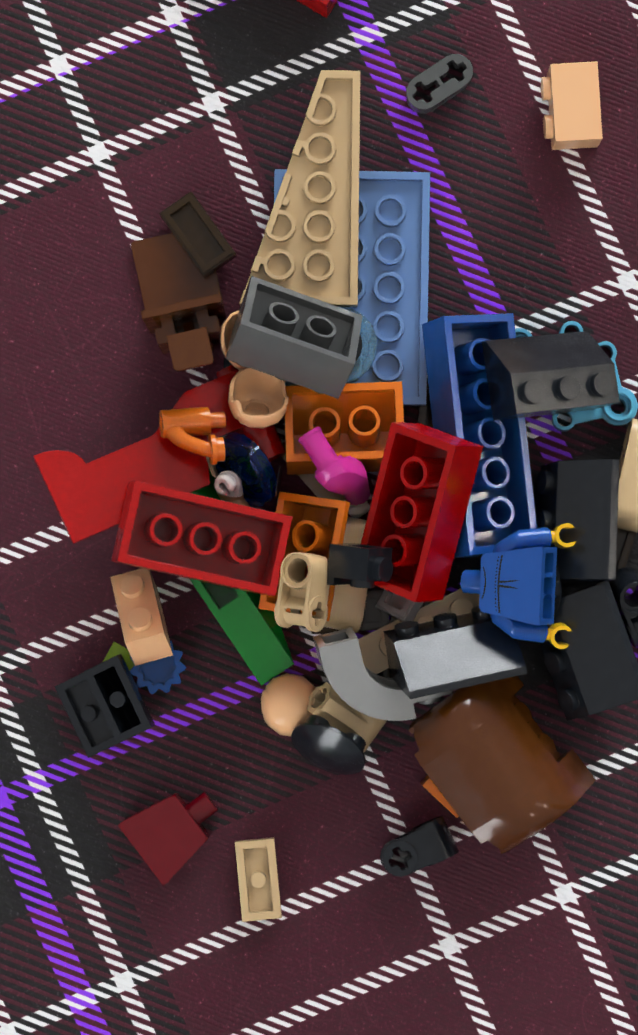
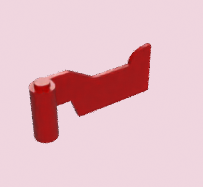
(94, 492)

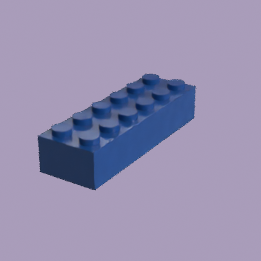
(462, 407)

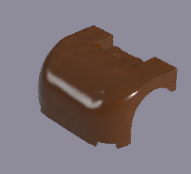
(497, 763)

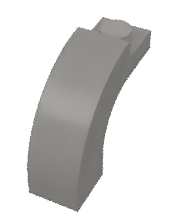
(358, 686)

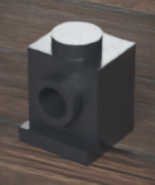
(359, 564)

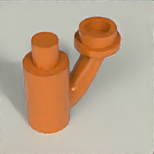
(184, 423)

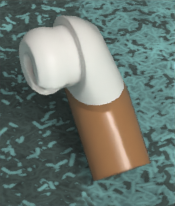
(229, 488)

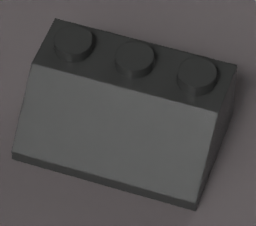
(295, 337)

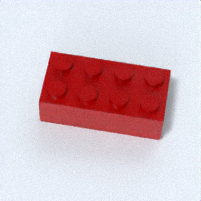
(421, 507)
(201, 538)

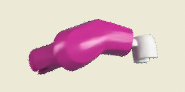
(338, 473)

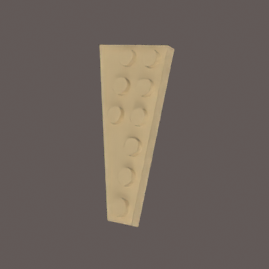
(315, 217)

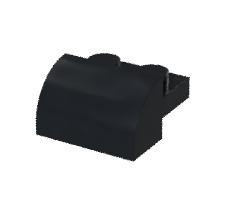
(105, 705)

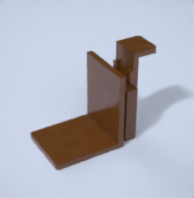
(178, 301)

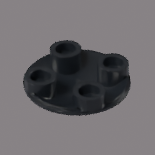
(329, 746)

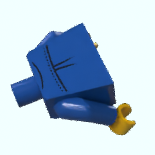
(520, 584)

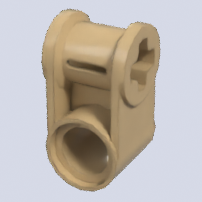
(303, 593)

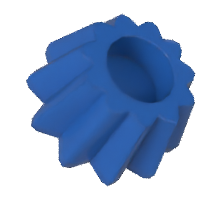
(160, 673)

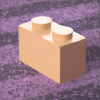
(573, 105)
(141, 616)

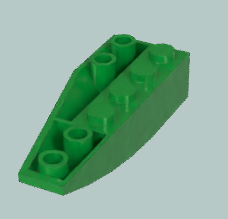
(249, 628)

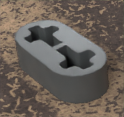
(433, 76)

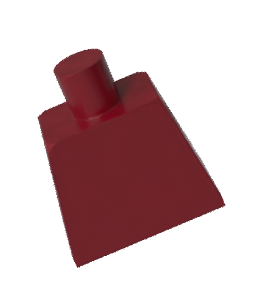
(169, 832)

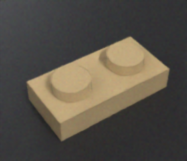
(258, 879)

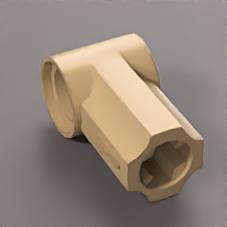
(340, 715)

